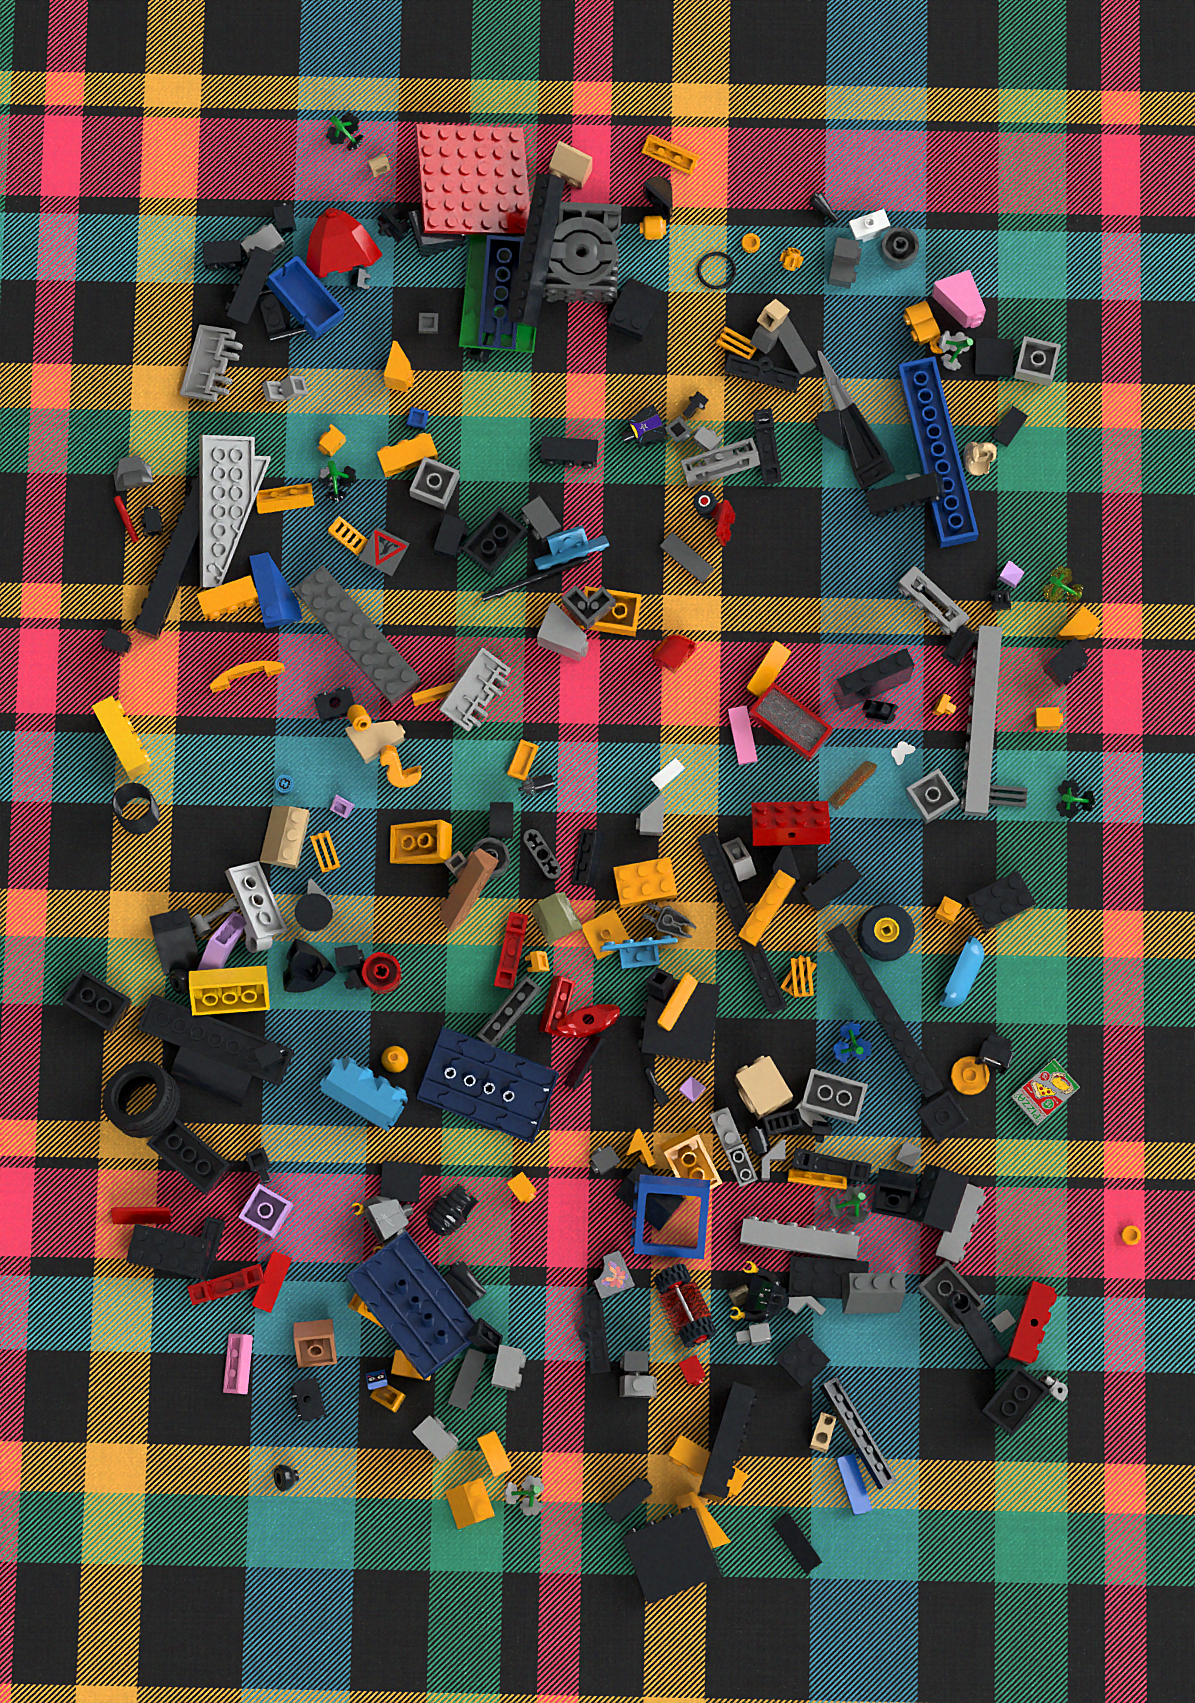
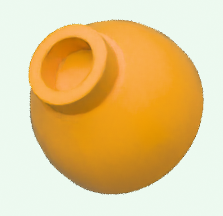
(394, 1059)

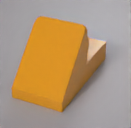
(639, 1145)

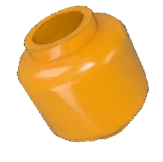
(653, 227)

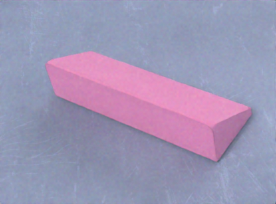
(238, 1363)

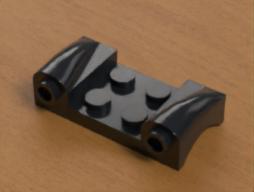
(464, 1284)

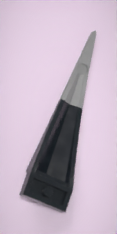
(866, 453)

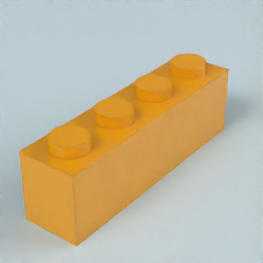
(767, 908)
(696, 1459)

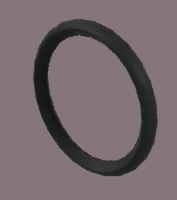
(716, 254)

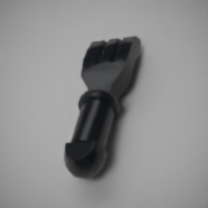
(659, 1093)

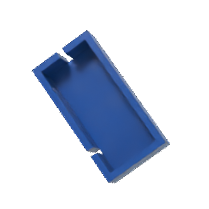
(305, 297)

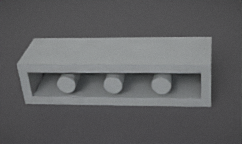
(951, 1244)

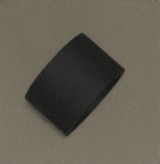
(501, 819)

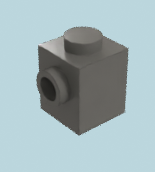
(678, 429)
(604, 1160)

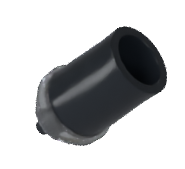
(537, 784)

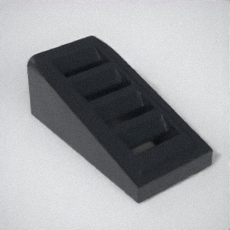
(779, 1116)

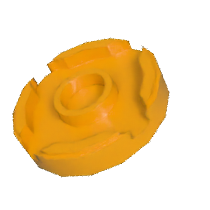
(968, 1076)

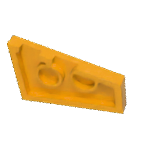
(714, 1531)

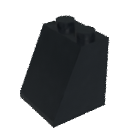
(432, 243)

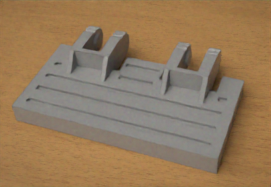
(206, 361)
(474, 687)

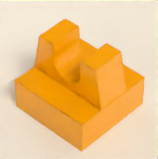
(944, 706)
(539, 961)

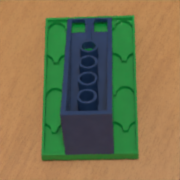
(490, 291)

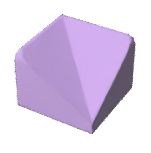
(1011, 574)
(692, 1089)

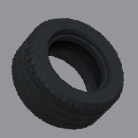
(125, 1083)

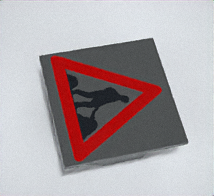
(384, 551)

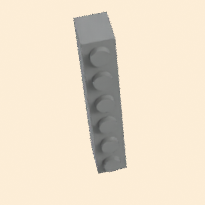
(799, 1239)

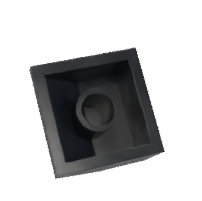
(1067, 663)
(894, 1193)

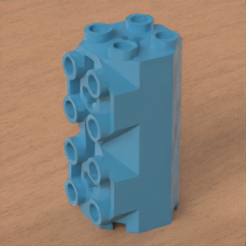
(363, 1093)

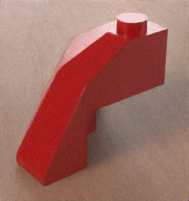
(339, 244)

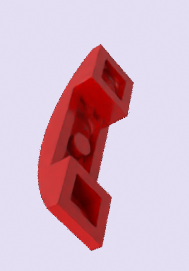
(511, 950)
(226, 1285)

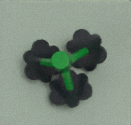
(343, 130)
(329, 477)
(1069, 793)

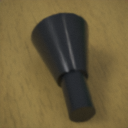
(820, 203)

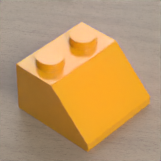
(398, 370)
(470, 1503)

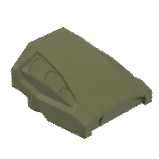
(555, 917)

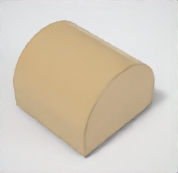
(379, 165)

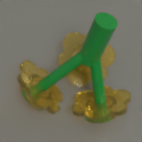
(1059, 580)

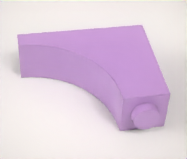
(222, 942)

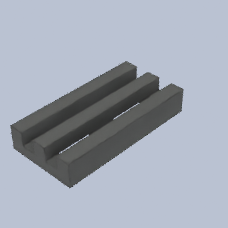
(1003, 795)

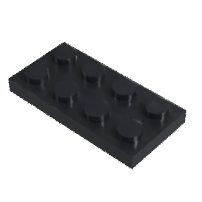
(821, 1276)

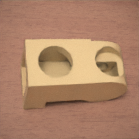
(823, 1432)

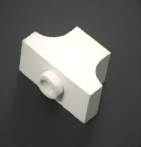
(869, 226)

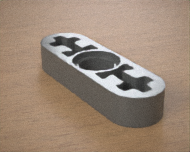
(545, 869)

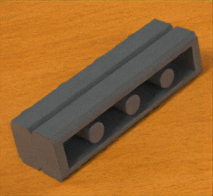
(509, 1012)

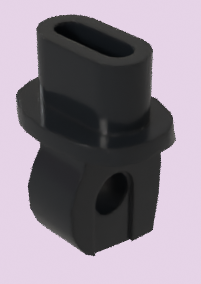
(698, 401)

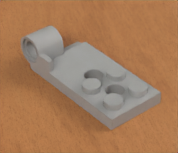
(261, 919)

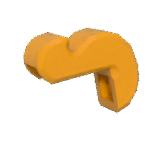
(395, 773)

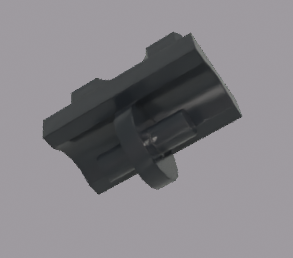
(390, 226)
(880, 711)

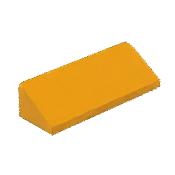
(670, 154)
(284, 498)
(768, 669)
(677, 1002)
(817, 1179)

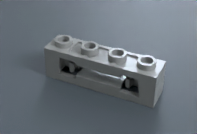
(720, 462)
(917, 579)

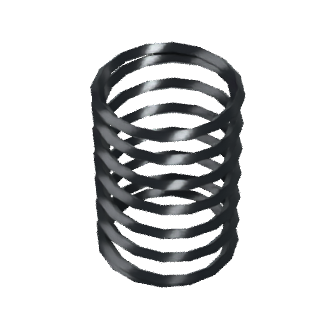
(125, 794)

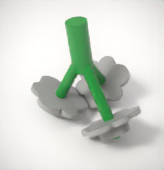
(955, 343)
(532, 1488)

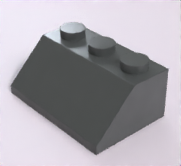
(872, 1292)

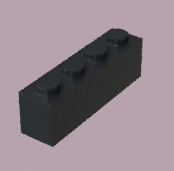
(250, 285)
(906, 494)

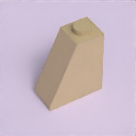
(375, 738)

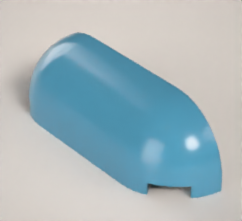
(963, 974)

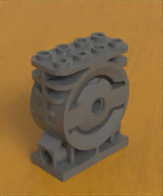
(580, 225)

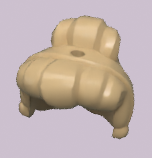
(977, 457)

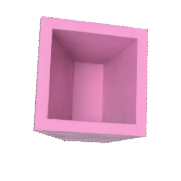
(960, 298)

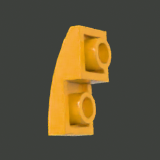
(494, 1453)

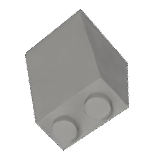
(562, 634)

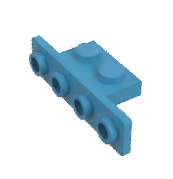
(569, 545)
(638, 954)

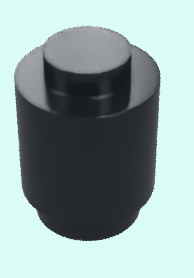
(758, 1141)

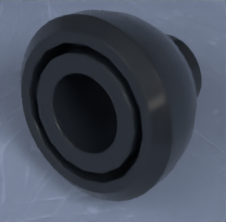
(179, 981)
(285, 1477)

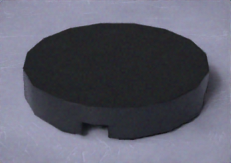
(313, 912)

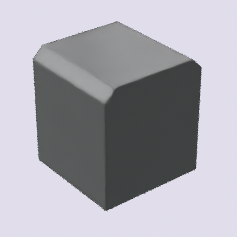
(764, 339)

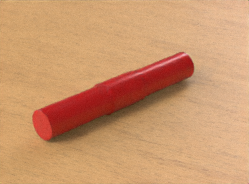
(126, 519)

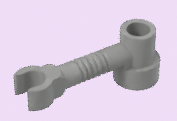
(202, 923)

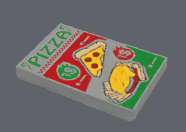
(1045, 1092)

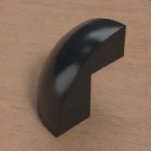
(306, 968)

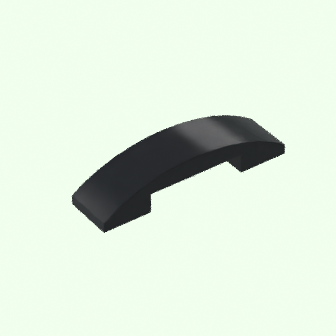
(767, 446)
(826, 1164)

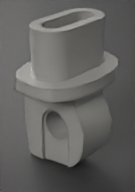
(1053, 1385)

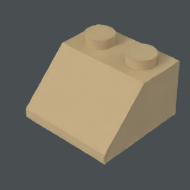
(571, 165)

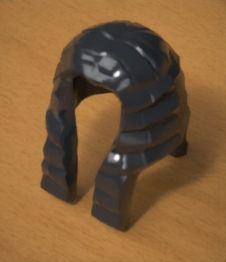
(450, 1211)

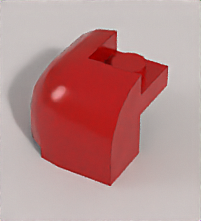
(673, 652)

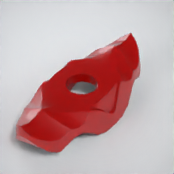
(573, 1025)

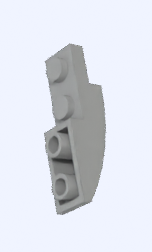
(733, 1146)

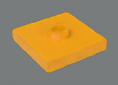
(604, 929)

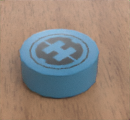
(284, 784)

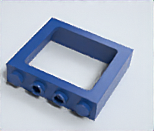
(674, 1186)

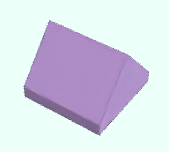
(341, 806)

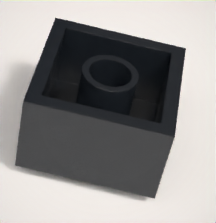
(802, 1360)

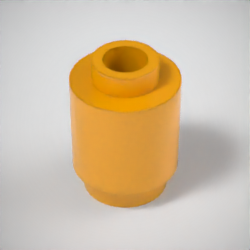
(359, 717)

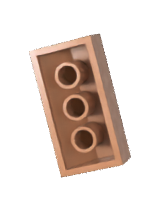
(468, 888)

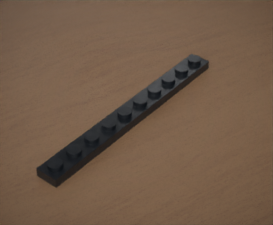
(738, 916)

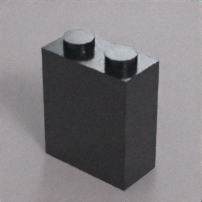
(628, 1499)

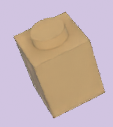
(773, 315)

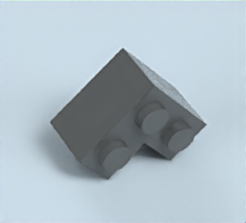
(844, 261)
(588, 610)

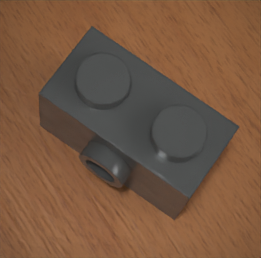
(635, 1362)

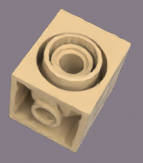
(762, 1087)

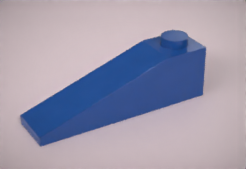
(275, 597)

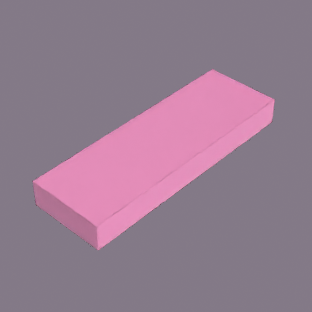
(742, 735)

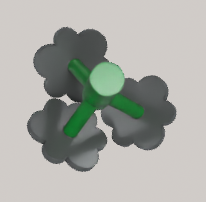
(853, 1198)

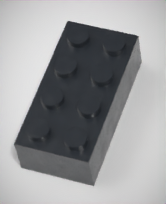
(190, 1156)
(170, 1252)

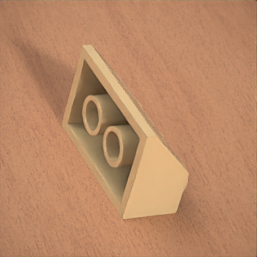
(285, 836)

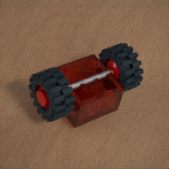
(684, 1306)

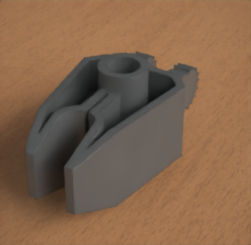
(666, 920)

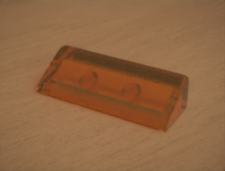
(852, 784)

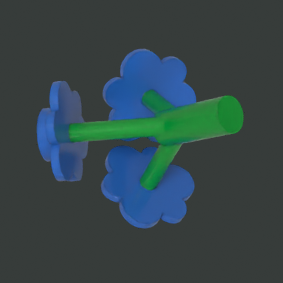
(859, 1049)

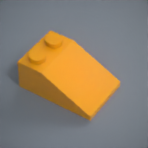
(421, 842)
(690, 1159)

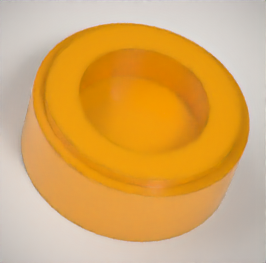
(750, 243)
(1131, 1235)

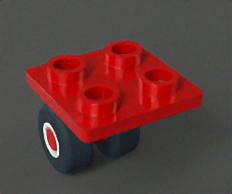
(709, 508)

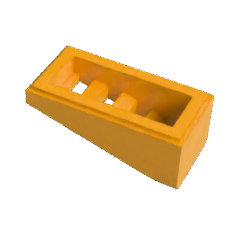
(346, 526)

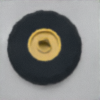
(885, 932)

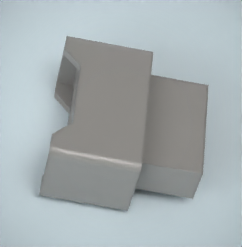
(756, 1335)

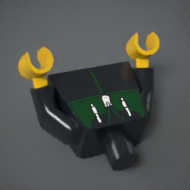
(763, 1297)

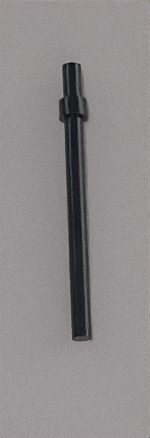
(501, 591)

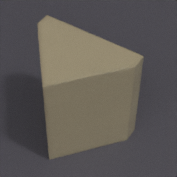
(738, 1295)

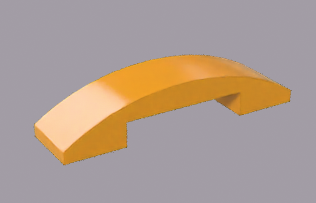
(222, 681)

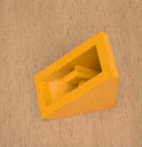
(388, 1397)

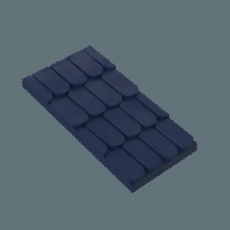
(487, 1084)
(413, 1304)

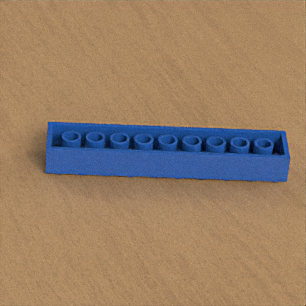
(937, 449)

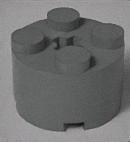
(899, 258)
(499, 851)

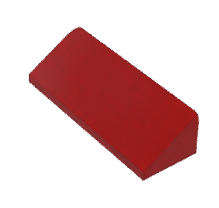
(556, 1004)
(141, 1215)
(274, 1277)

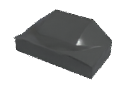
(132, 473)

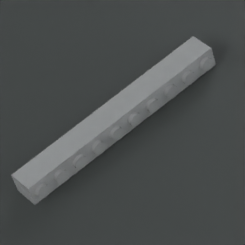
(982, 721)

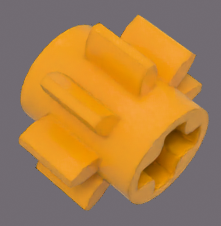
(791, 258)

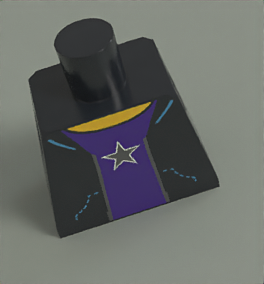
(645, 428)

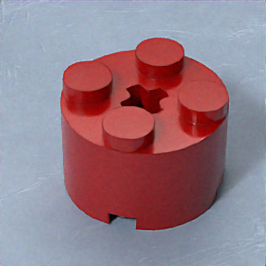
(371, 969)

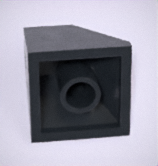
(659, 194)

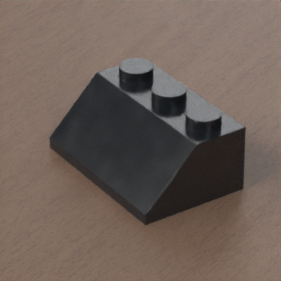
(938, 1198)
(658, 1206)

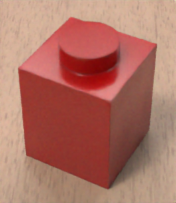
(692, 1371)

